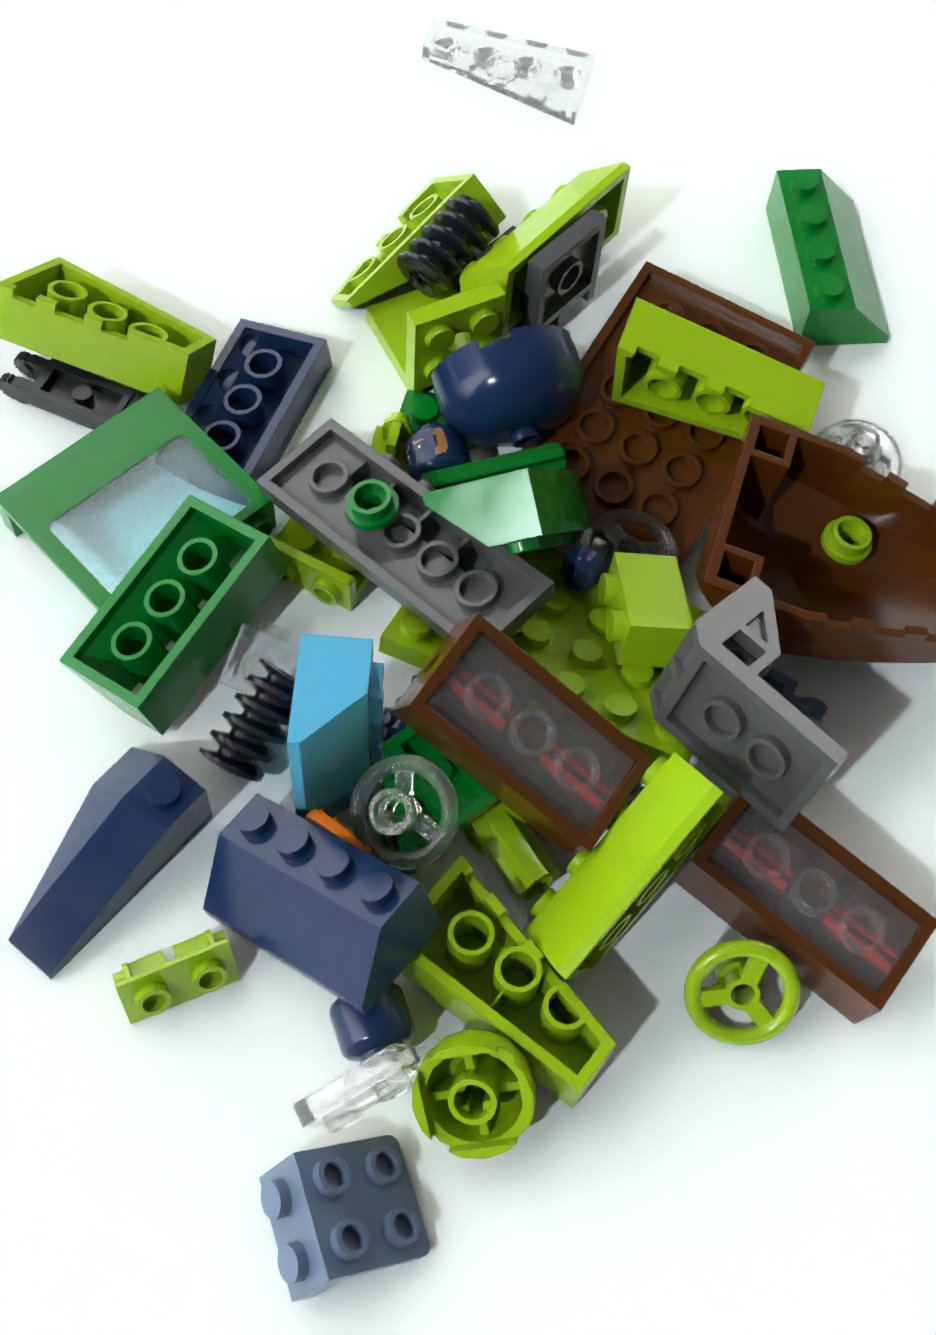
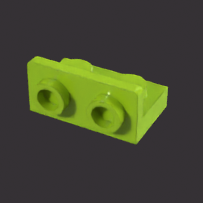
(318, 567)

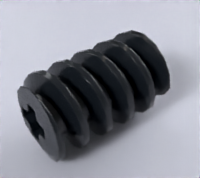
(445, 243)
(255, 726)

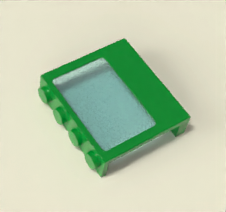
(120, 486)

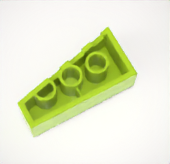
(103, 330)

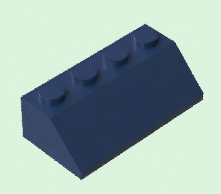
(317, 902)

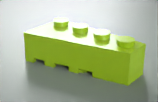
(705, 377)
(500, 983)

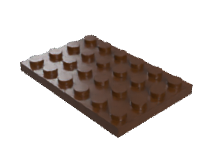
(649, 459)

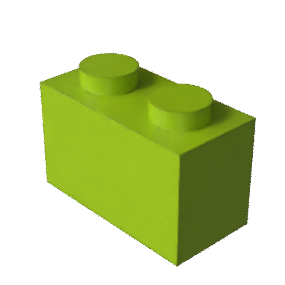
(644, 608)

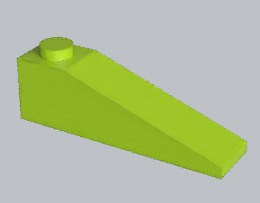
(382, 273)

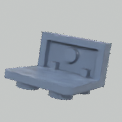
(342, 1213)

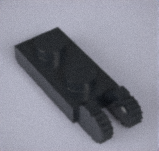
(66, 390)

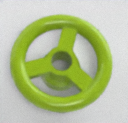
(738, 964)

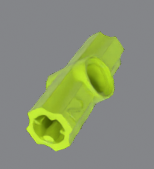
(512, 851)

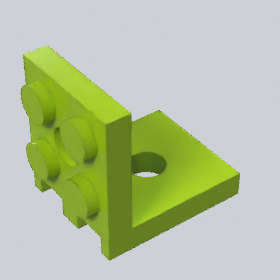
(425, 330)

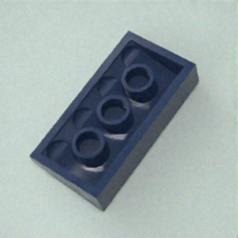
(260, 392)

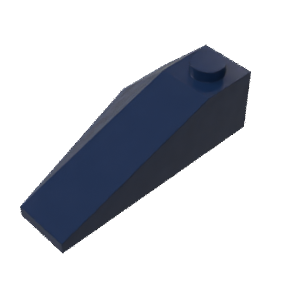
(113, 847)

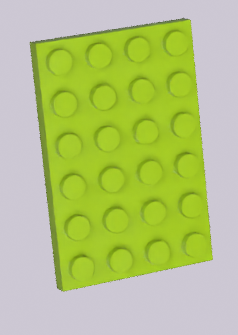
(572, 646)

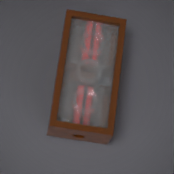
(522, 735)
(811, 901)

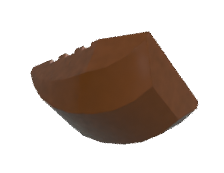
(771, 527)

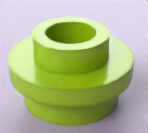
(847, 540)

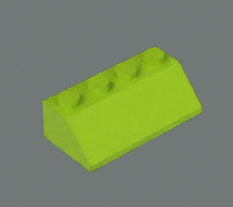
(508, 259)
(626, 867)

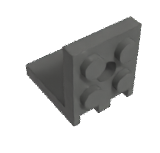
(560, 271)

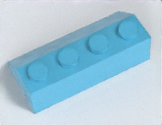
(334, 721)

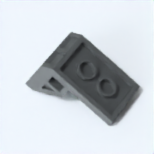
(734, 719)

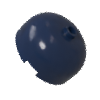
(510, 386)

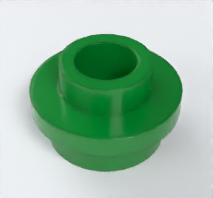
(372, 494)

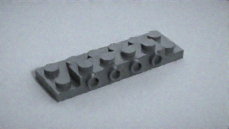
(417, 558)

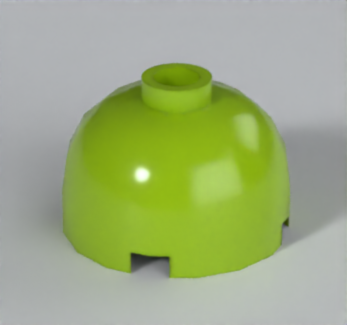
(474, 1093)

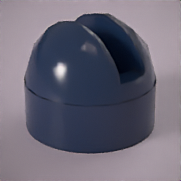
(582, 568)

